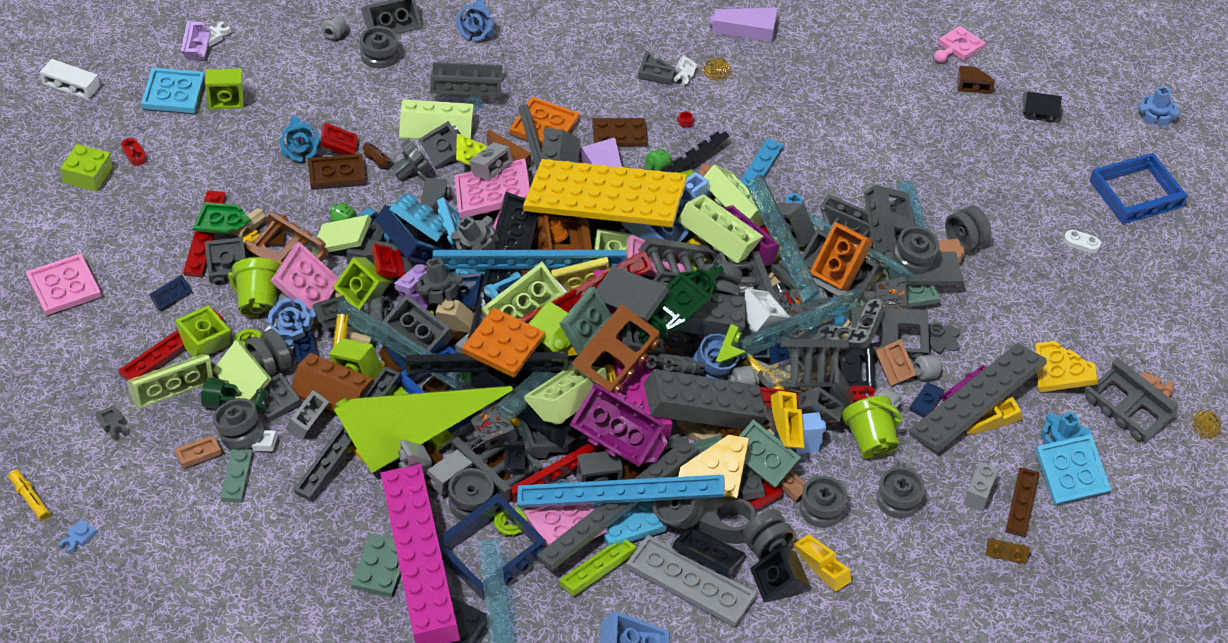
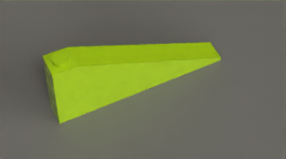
(384, 421)

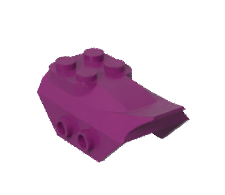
(620, 426)

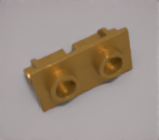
(1007, 551)

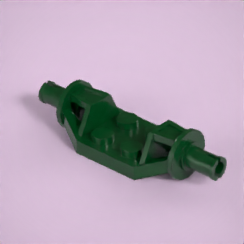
(683, 300)

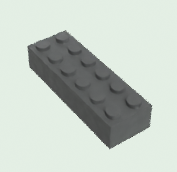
(716, 315)
(703, 399)

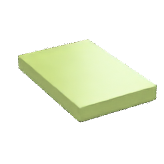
(344, 233)
(242, 370)

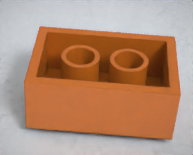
(841, 256)

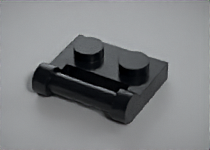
(850, 366)

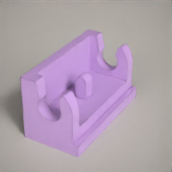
(195, 40)

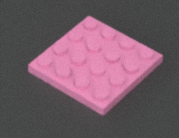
(483, 195)

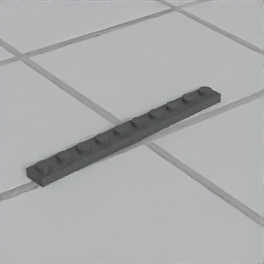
(608, 513)

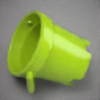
(254, 285)
(873, 425)

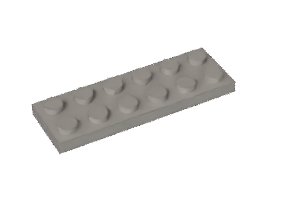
(691, 580)

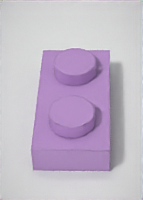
(409, 281)

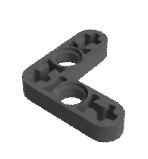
(860, 330)

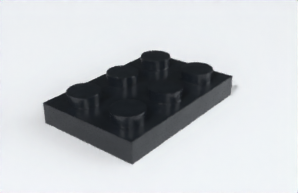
(708, 551)

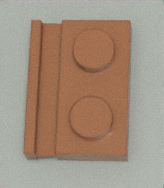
(895, 362)

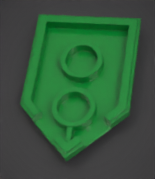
(220, 218)

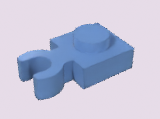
(78, 534)

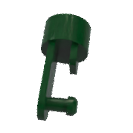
(217, 392)

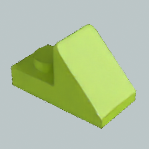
(727, 350)

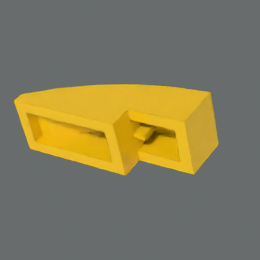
(1001, 415)
(788, 419)
(823, 562)

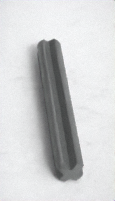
(531, 133)

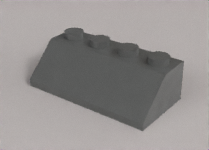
(868, 273)

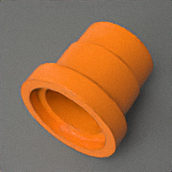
(557, 231)

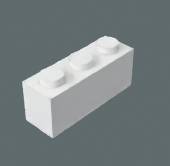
(69, 79)

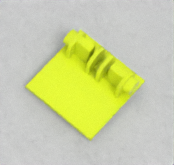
(467, 149)

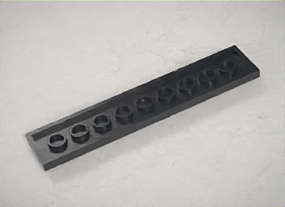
(515, 232)

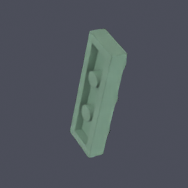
(236, 475)

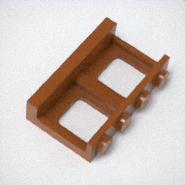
(577, 230)
(259, 248)
(606, 341)

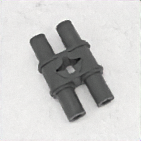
(675, 364)

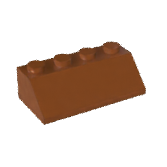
(328, 380)

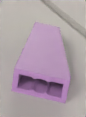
(745, 22)
(601, 153)

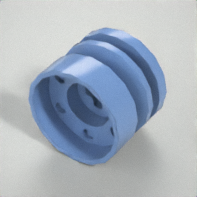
(708, 353)

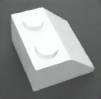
(762, 310)

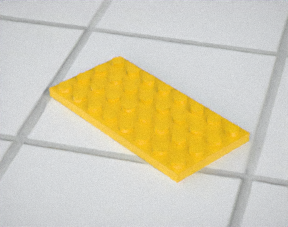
(606, 192)

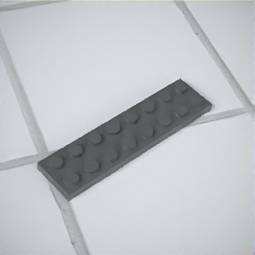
(977, 397)

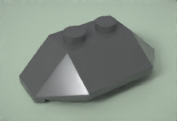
(842, 212)

